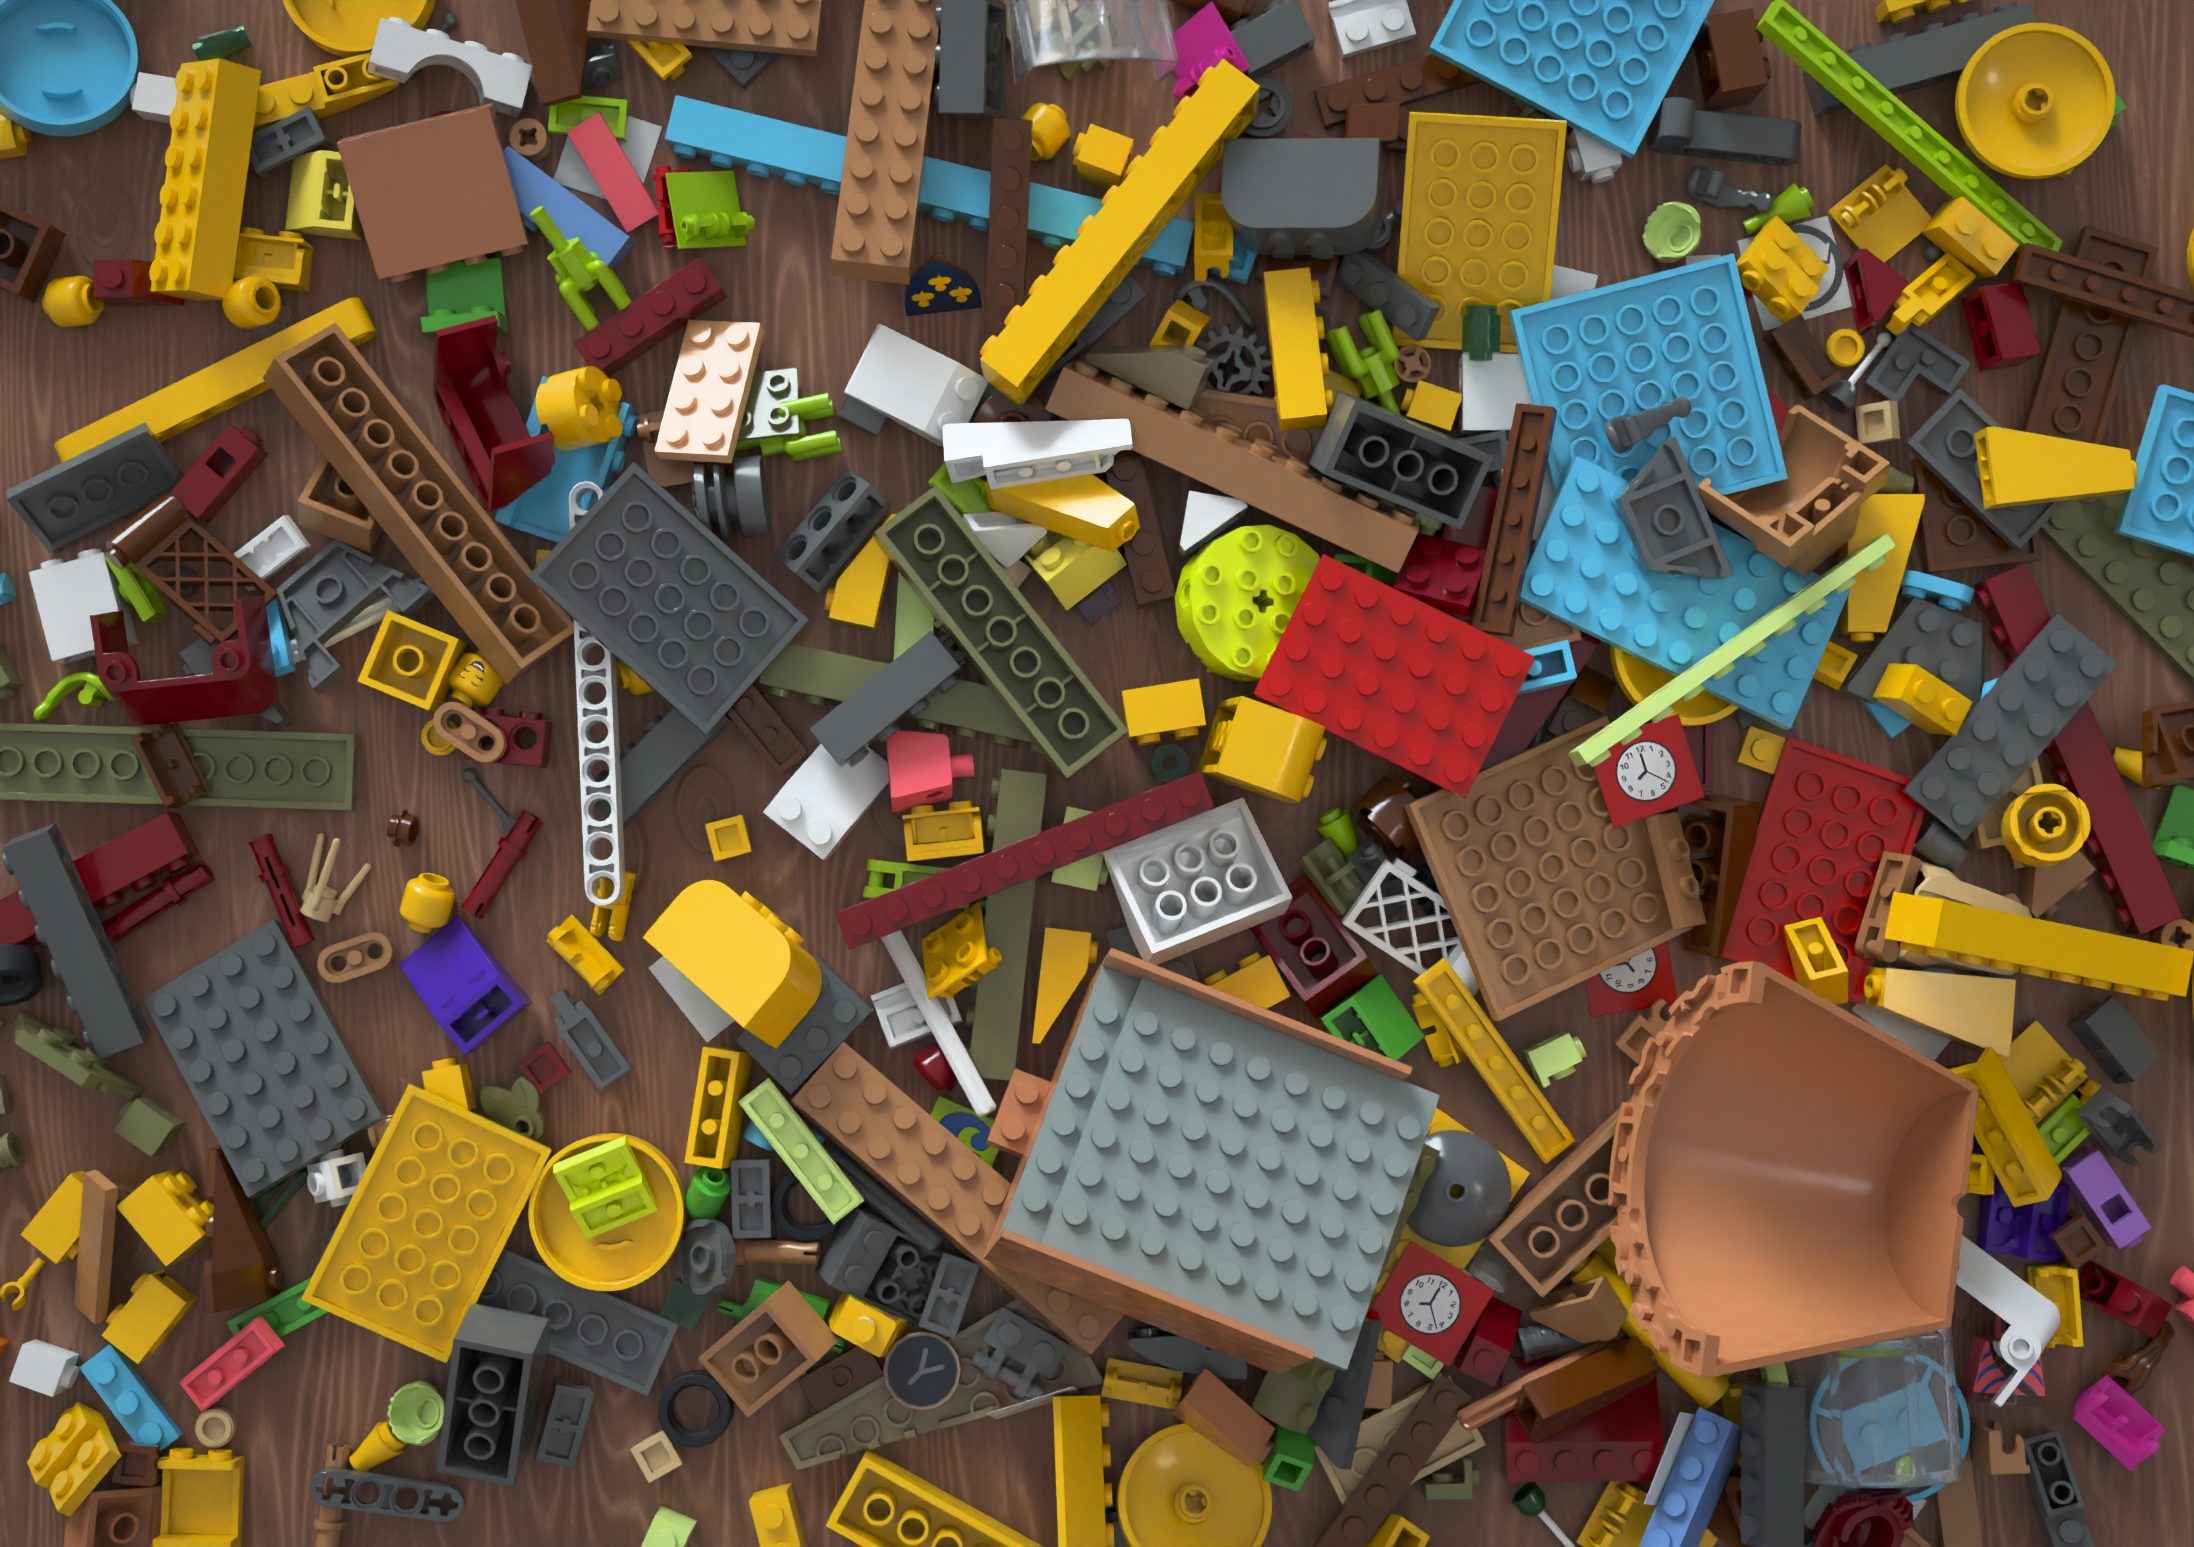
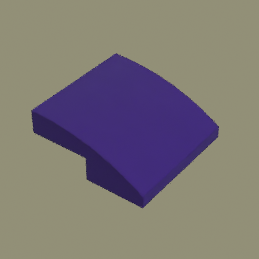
(2024, 1228)

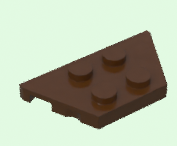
(2168, 745)

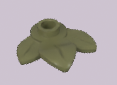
(511, 1106)

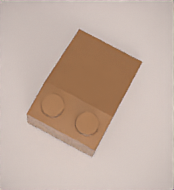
(335, 510)
(768, 1349)

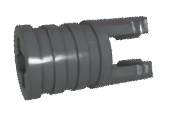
(1542, 1341)

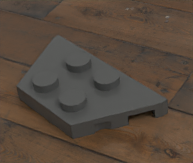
(1670, 519)
(1343, 1403)

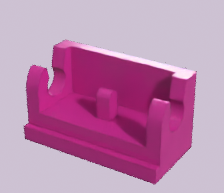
(2118, 1422)

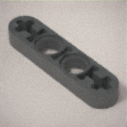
(388, 1488)

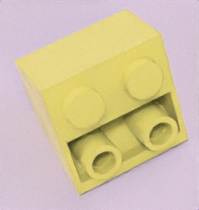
(321, 198)
(1071, 566)

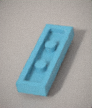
(130, 1398)

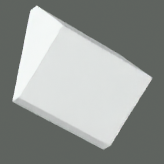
(1207, 517)

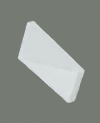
(1004, 535)

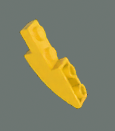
(326, 90)

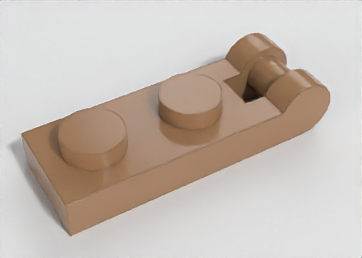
(1895, 874)

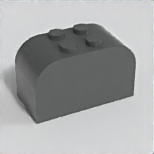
(1304, 194)
(1400, 460)
(493, 1394)

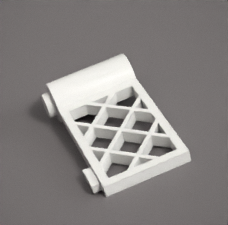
(1455, 956)

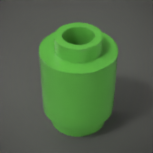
(707, 1192)

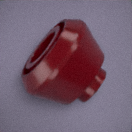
(935, 1068)

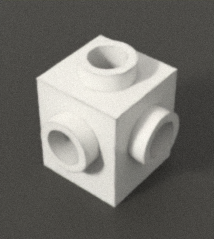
(335, 1177)

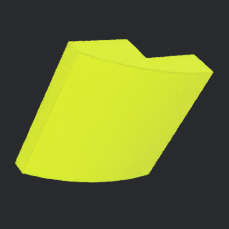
(605, 1187)

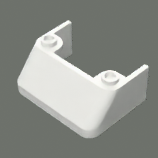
(2029, 1313)

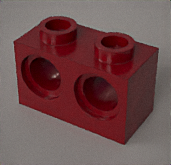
(512, 728)

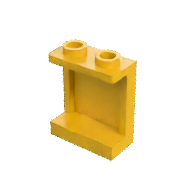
(201, 1499)

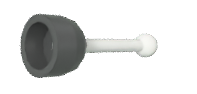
(1843, 393)

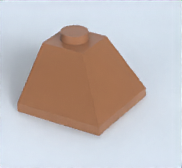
(116, 1518)

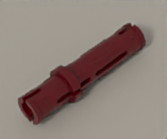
(510, 851)
(171, 892)
(298, 932)

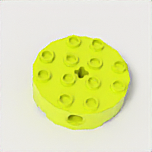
(1218, 591)

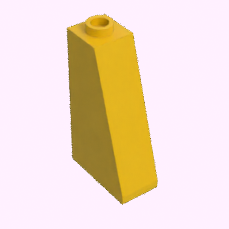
(2039, 468)
(1073, 507)
(1875, 593)
(1956, 1006)

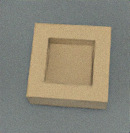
(1877, 422)
(657, 1455)

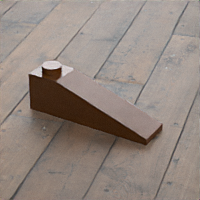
(556, 46)
(1720, 843)
(242, 1255)

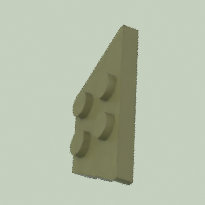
(60, 1052)

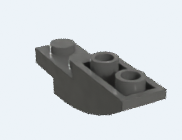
(1117, 306)
(1184, 1354)
(2056, 1492)

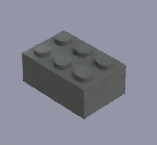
(971, 59)
(819, 1033)

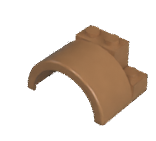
(1818, 505)

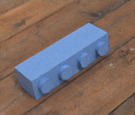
(567, 211)
(1694, 1482)

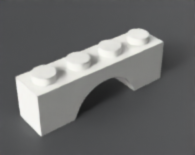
(404, 50)

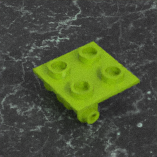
(707, 210)

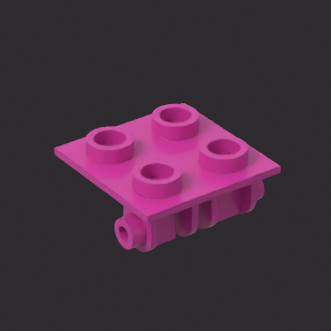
(1202, 44)

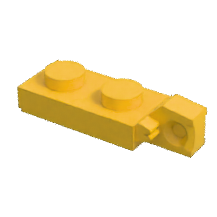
(1930, 293)

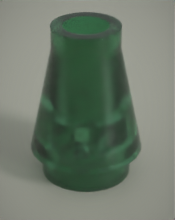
(221, 44)

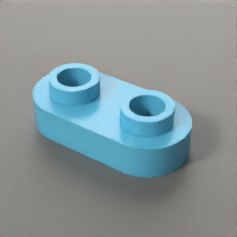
(1949, 593)

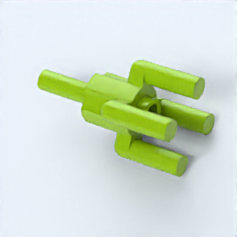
(578, 271)
(1372, 364)
(801, 446)

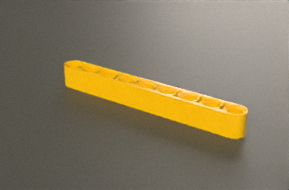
(218, 385)

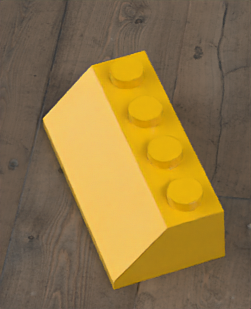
(1080, 1471)

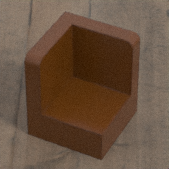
(2077, 1240)
(137, 1464)

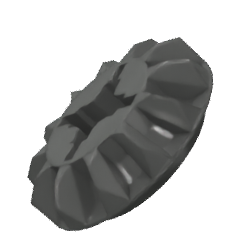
(1280, 107)

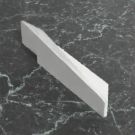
(1034, 450)

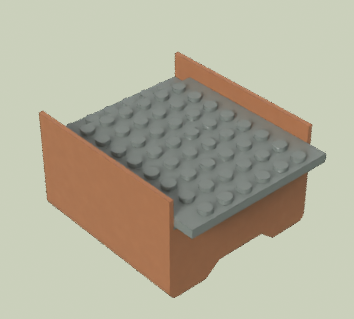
(1209, 1168)

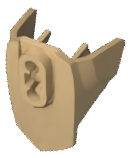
(1944, 885)

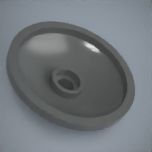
(1485, 1195)

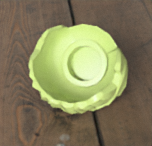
(1672, 232)
(416, 1413)

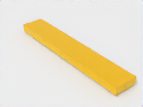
(1494, 1060)

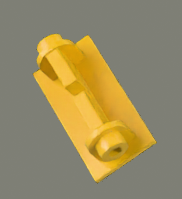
(585, 954)
(1440, 1043)
(1142, 1383)

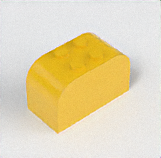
(1262, 749)
(739, 958)

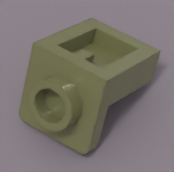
(1447, 1486)

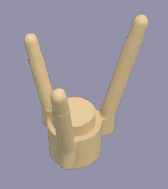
(318, 898)

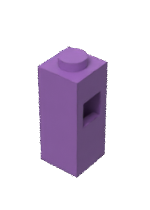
(2104, 1199)

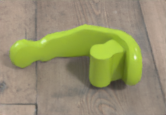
(91, 695)

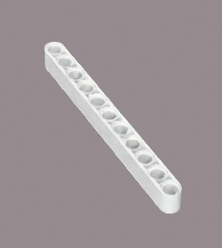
(591, 752)

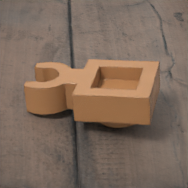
(1639, 1030)

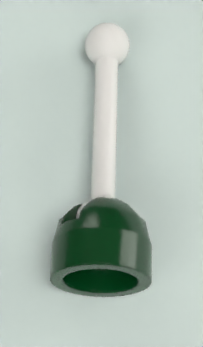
(1531, 1502)

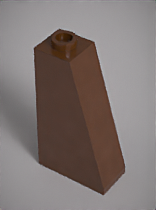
(1583, 1388)

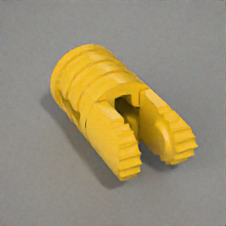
(619, 910)

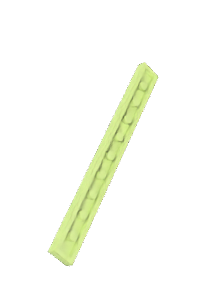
(1720, 660)

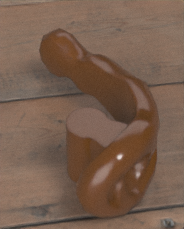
(2135, 1370)

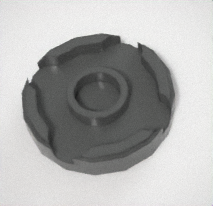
(706, 1257)

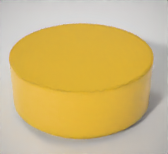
(1844, 348)

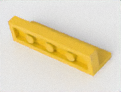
(2010, 1134)

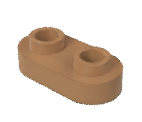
(470, 733)
(357, 957)

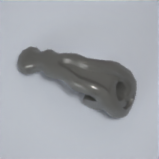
(1709, 188)
(1193, 291)
(1627, 430)

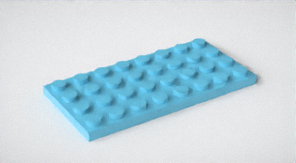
(1595, 582)

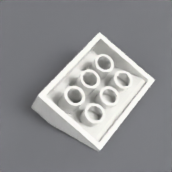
(1196, 882)

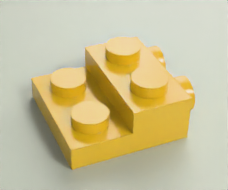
(1781, 270)
(74, 1457)

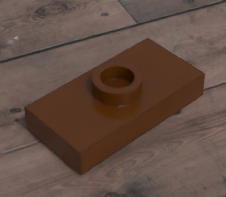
(840, 1377)

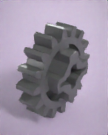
(1247, 370)

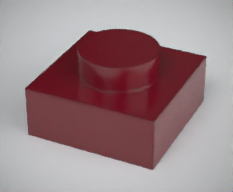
(544, 1067)

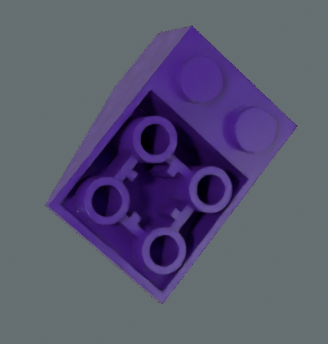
(464, 985)

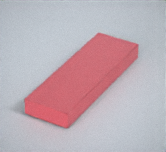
(613, 172)
(231, 1363)

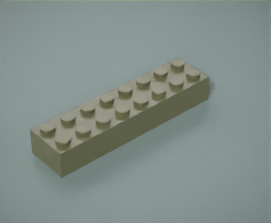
(1000, 633)

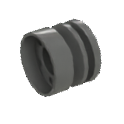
(733, 497)

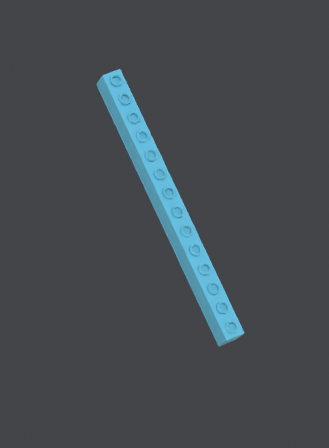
(947, 188)

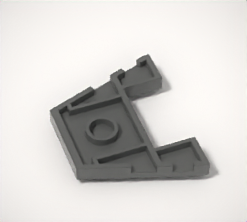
(331, 594)
(1932, 639)

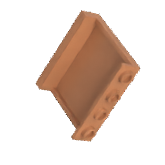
(434, 193)

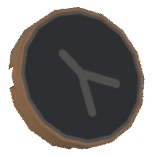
(922, 1370)

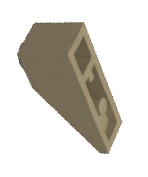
(1164, 370)

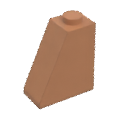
(1224, 1419)

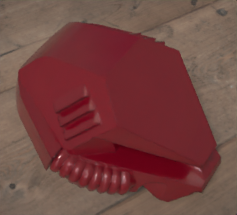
(1860, 1515)

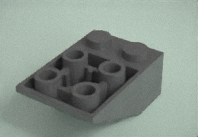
(879, 1264)

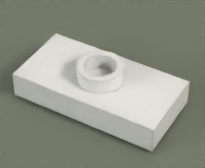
(273, 549)

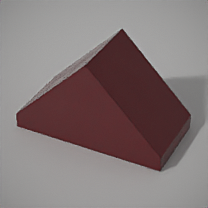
(1871, 288)

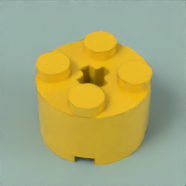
(580, 408)
(2057, 808)

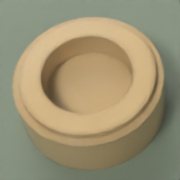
(216, 1427)

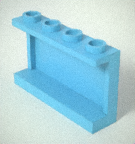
(545, 506)

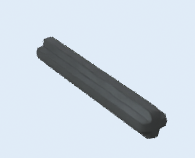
(888, 1204)

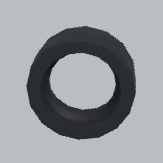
(18, 974)
(785, 1220)
(674, 1429)

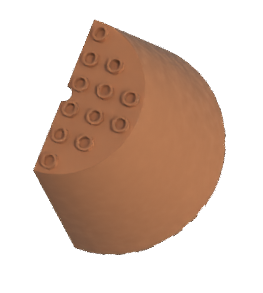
(1786, 1179)

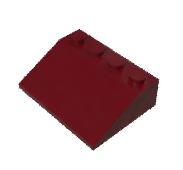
(1608, 1445)

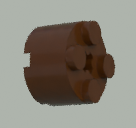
(1385, 816)

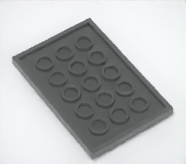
(668, 598)
(264, 1059)

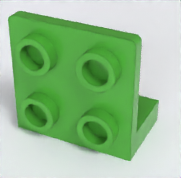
(465, 295)
(2176, 829)

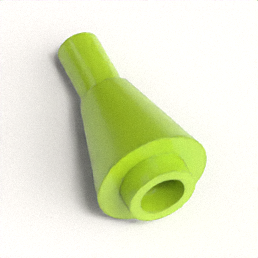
(1788, 206)
(1339, 827)

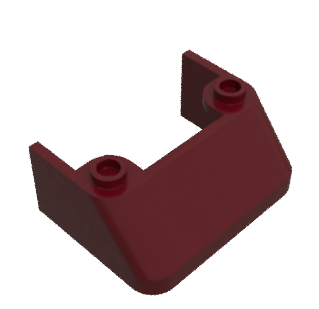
(483, 416)
(240, 681)

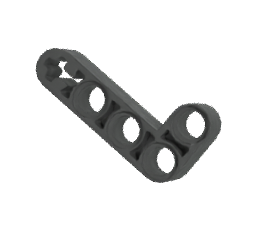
(1723, 136)

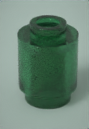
(1481, 332)

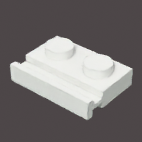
(1370, 24)
(902, 1018)

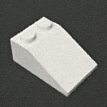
(915, 384)
(828, 800)

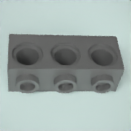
(833, 530)

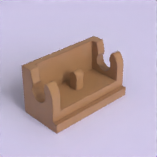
(1991, 1454)

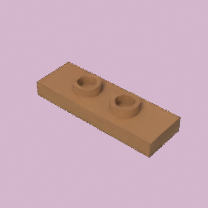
(1675, 870)

